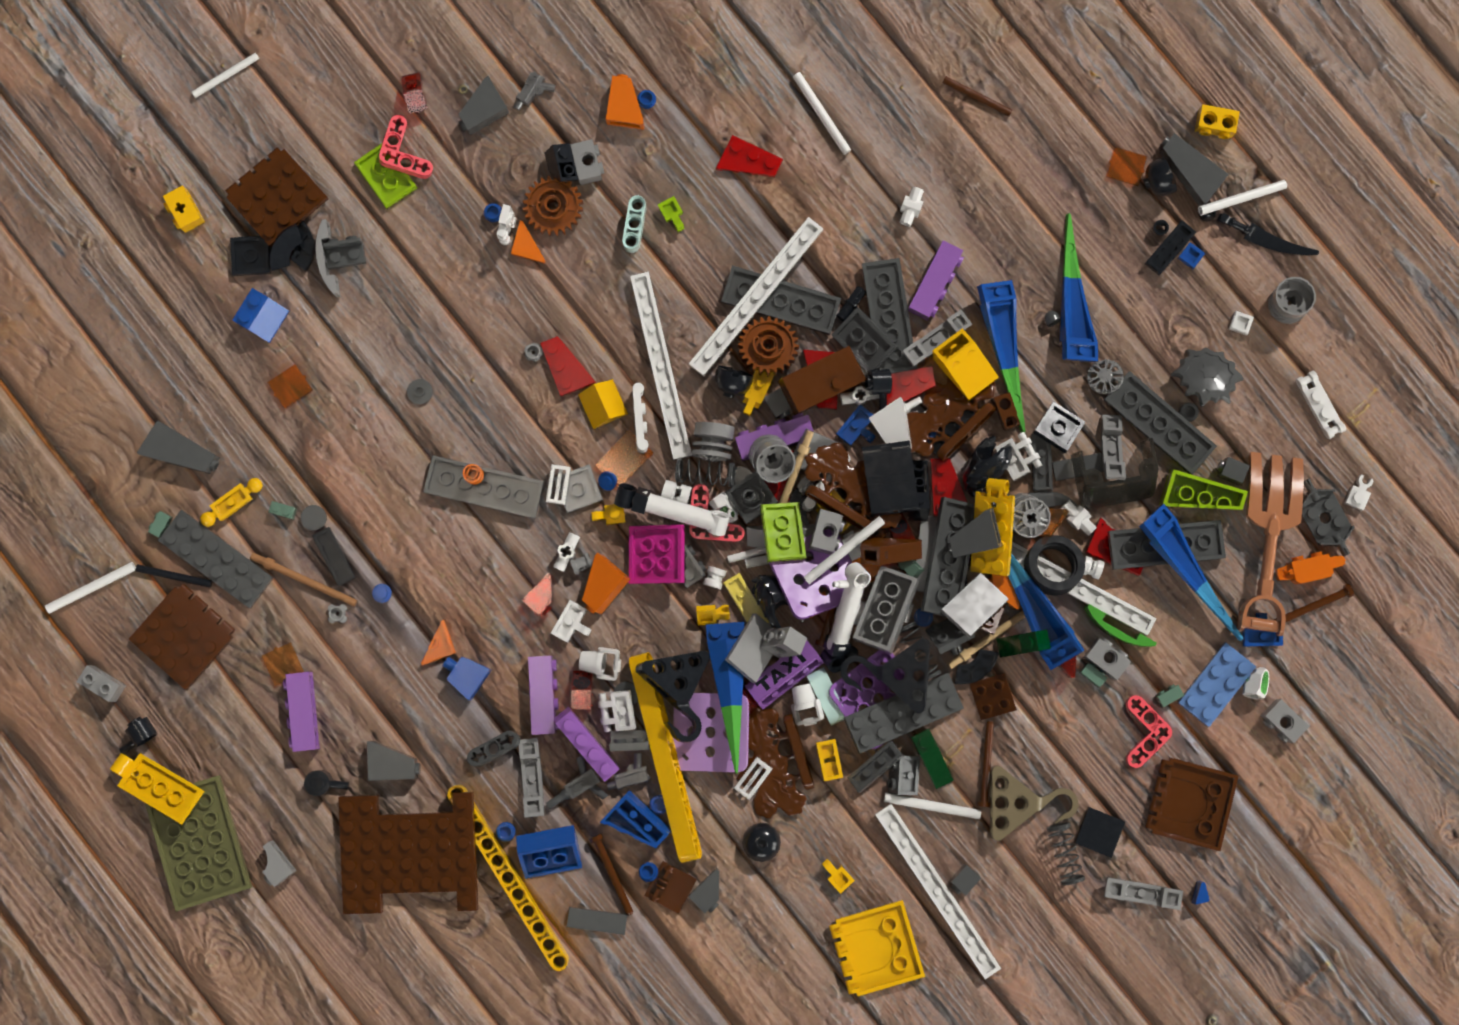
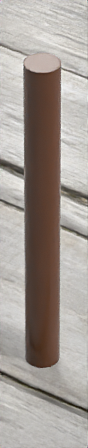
(977, 96)

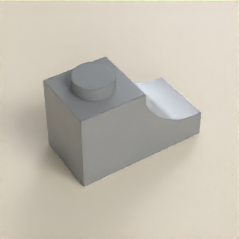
(278, 865)

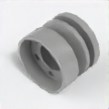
(1297, 291)
(713, 439)
(774, 467)
(1040, 513)

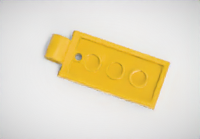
(996, 560)
(157, 786)

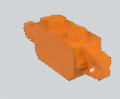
(1309, 569)

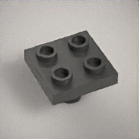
(750, 495)
(946, 637)

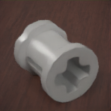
(581, 563)

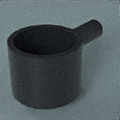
(879, 383)
(139, 732)
(321, 782)

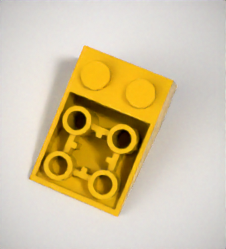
(964, 364)

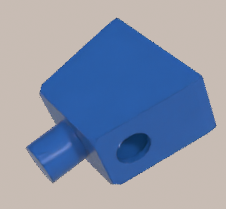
(466, 675)

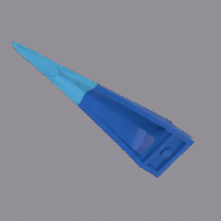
(1171, 544)
(1043, 616)

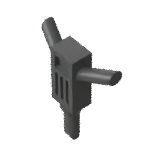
(579, 785)

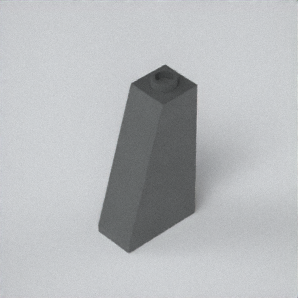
(1193, 169)
(174, 448)

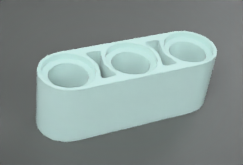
(634, 215)
(821, 684)

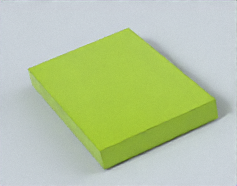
(386, 183)
(783, 532)

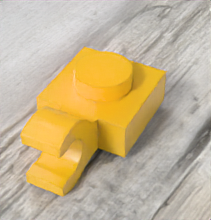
(612, 515)
(709, 614)
(839, 877)

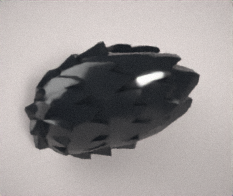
(983, 466)
(769, 597)

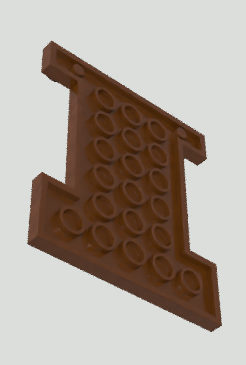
(406, 853)

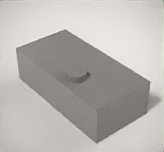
(886, 609)

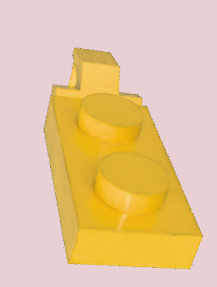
(755, 395)

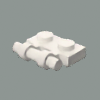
(505, 222)
(1018, 465)
(622, 711)

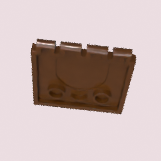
(275, 195)
(182, 636)
(1192, 803)

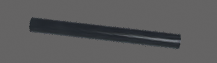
(174, 576)

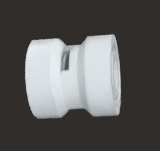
(1093, 567)
(714, 577)

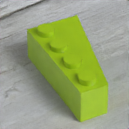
(1197, 492)

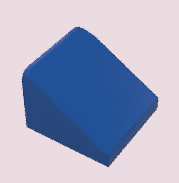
(1200, 893)

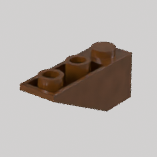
(889, 550)

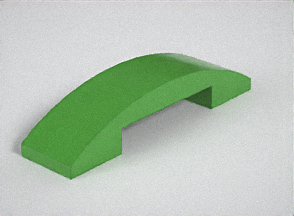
(1097, 617)

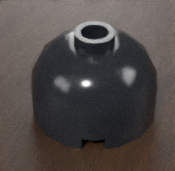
(1159, 178)
(732, 381)
(761, 842)

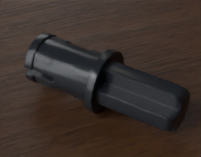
(851, 303)

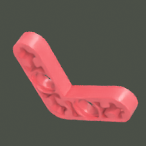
(393, 151)
(705, 497)
(1152, 728)

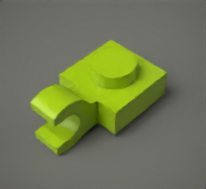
(671, 211)

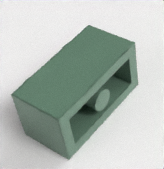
(282, 510)
(160, 524)
(911, 567)
(1092, 674)
(1167, 697)

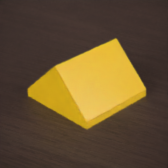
(602, 403)

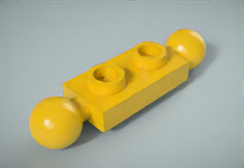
(231, 502)

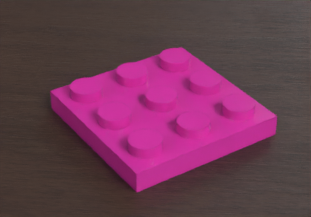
(656, 554)

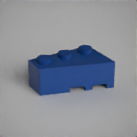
(637, 820)

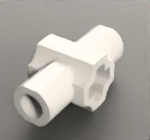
(911, 206)
(849, 397)
(1079, 518)
(571, 542)

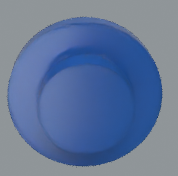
(646, 99)
(492, 212)
(607, 481)
(382, 593)
(923, 618)
(657, 805)
(505, 831)
(648, 872)

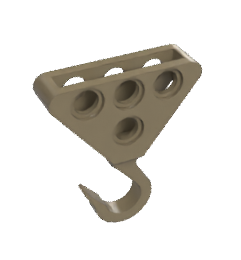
(1032, 803)

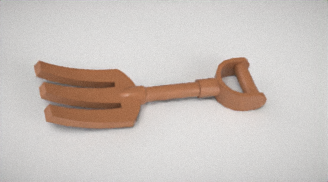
(1272, 522)

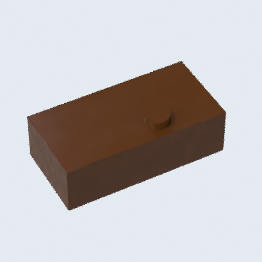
(821, 380)

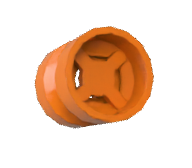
(476, 475)

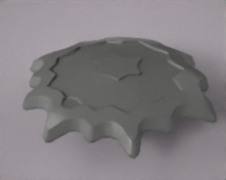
(1207, 375)

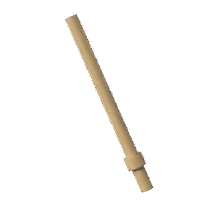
(803, 449)
(966, 653)

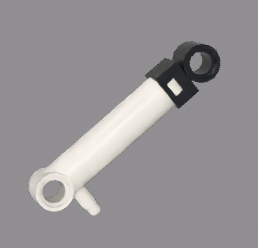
(643, 501)
(838, 642)

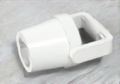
(595, 662)
(803, 699)

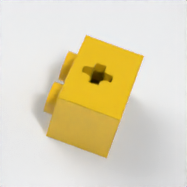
(190, 217)

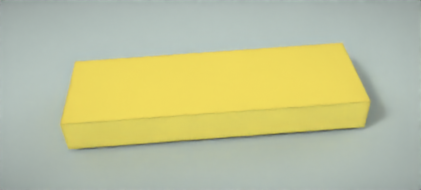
(743, 597)

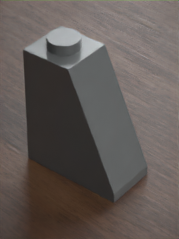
(482, 108)
(976, 536)
(390, 764)

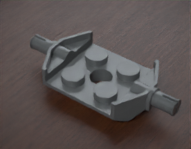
(1337, 528)

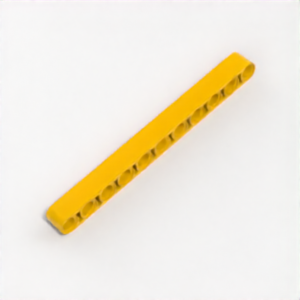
(666, 765)
(516, 883)

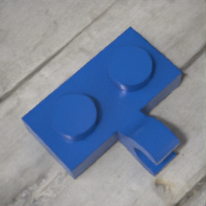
(856, 426)
(1261, 638)

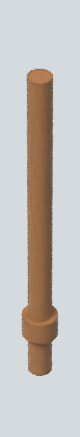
(270, 564)

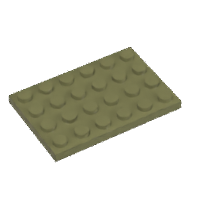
(203, 853)

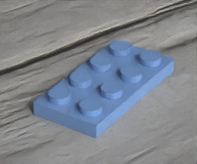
(1216, 684)

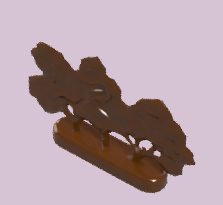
(947, 405)
(834, 460)
(773, 791)

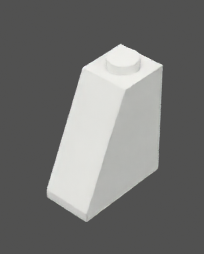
(892, 422)

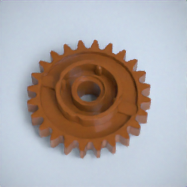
(556, 219)
(772, 333)

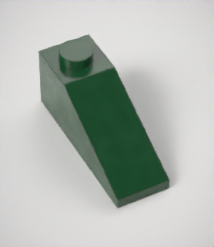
(1023, 643)
(931, 758)

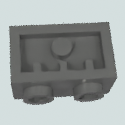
(344, 252)
(693, 570)
(629, 740)
(904, 776)

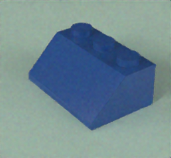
(548, 851)

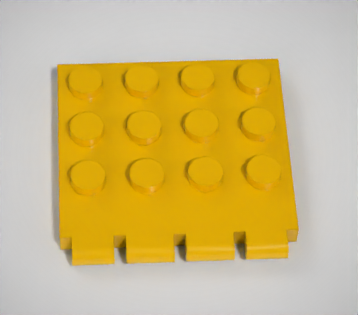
(877, 948)

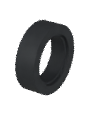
(1068, 548)

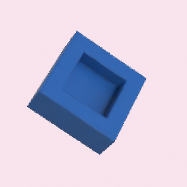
(1191, 255)

